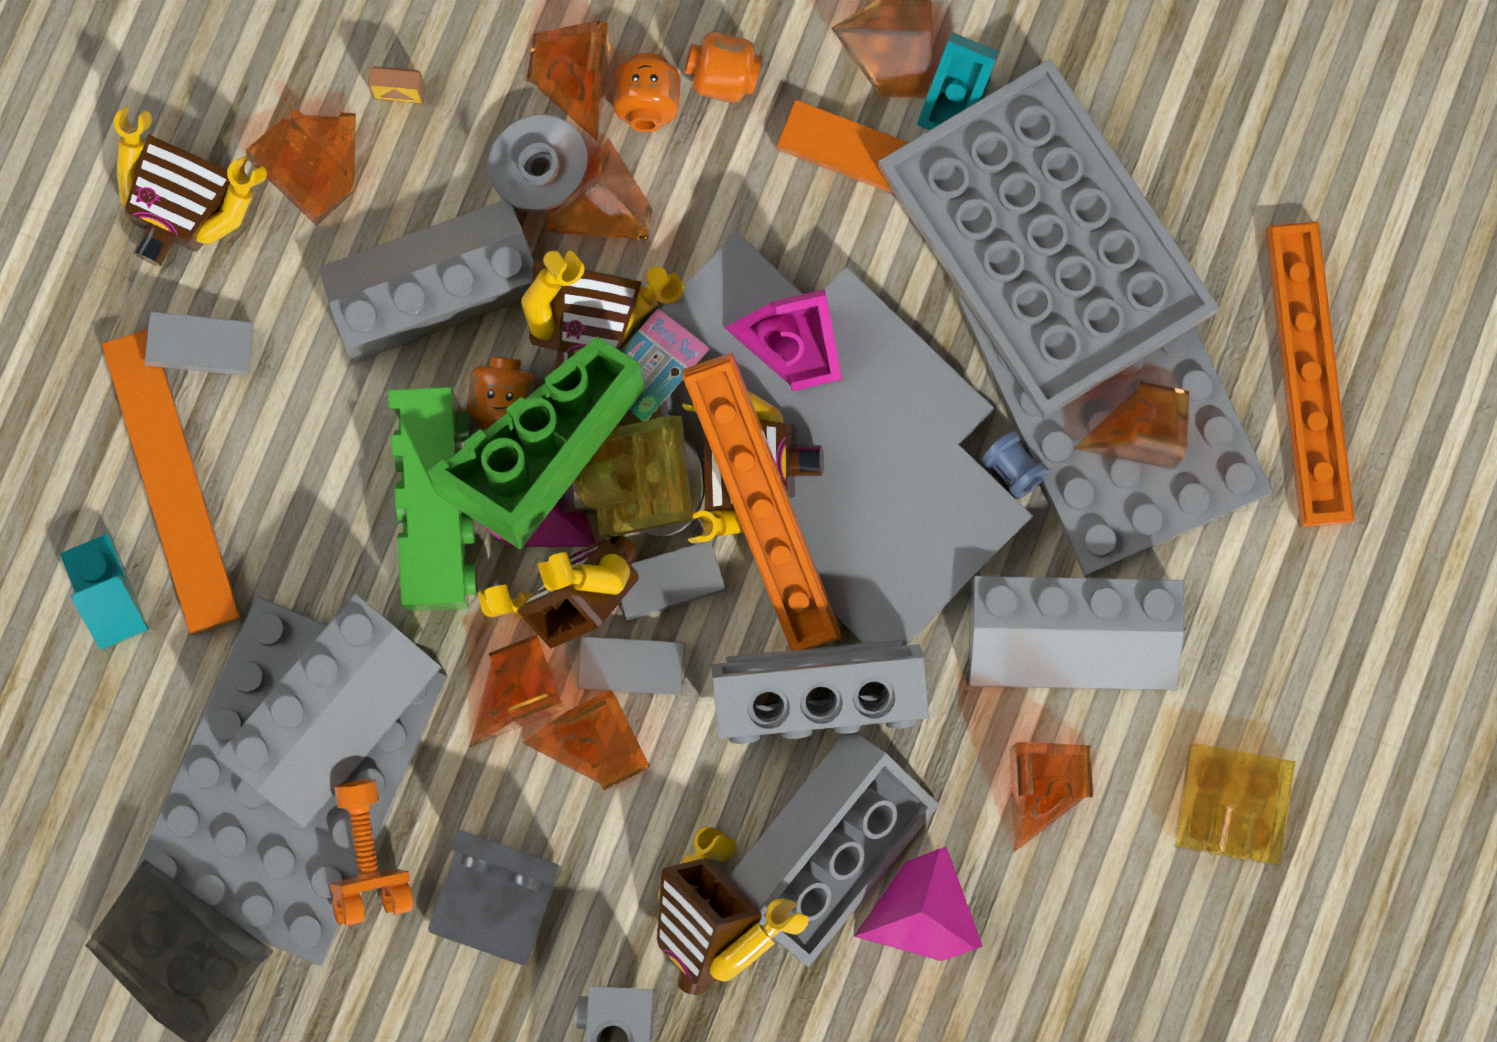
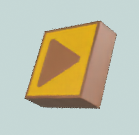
(396, 84)

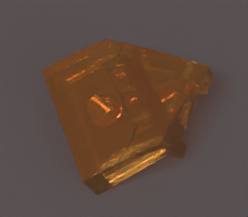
(309, 160)

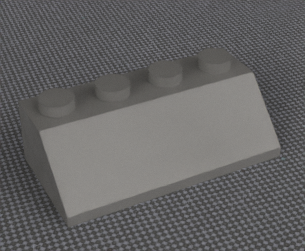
(428, 280)
(1075, 633)
(328, 711)
(834, 841)

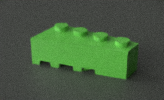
(542, 443)
(434, 531)

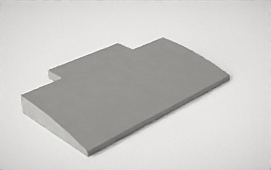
(899, 501)

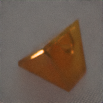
(892, 45)
(572, 70)
(605, 202)
(1144, 428)
(516, 690)
(593, 741)
(1046, 784)

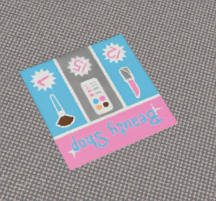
(663, 353)

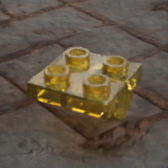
(638, 478)
(1234, 804)

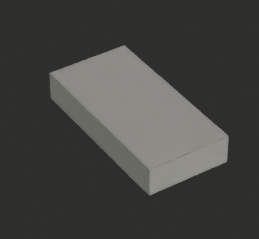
(198, 343)
(673, 580)
(631, 666)

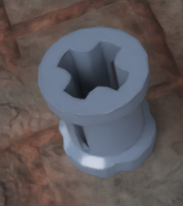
(1014, 465)

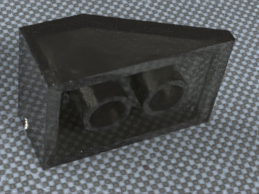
(177, 954)

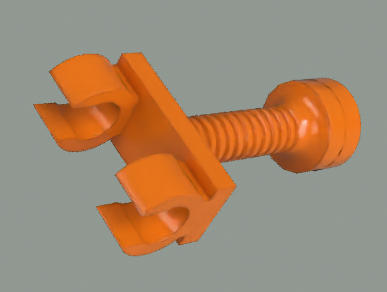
(395, 891)

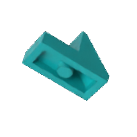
(958, 80)
(103, 592)

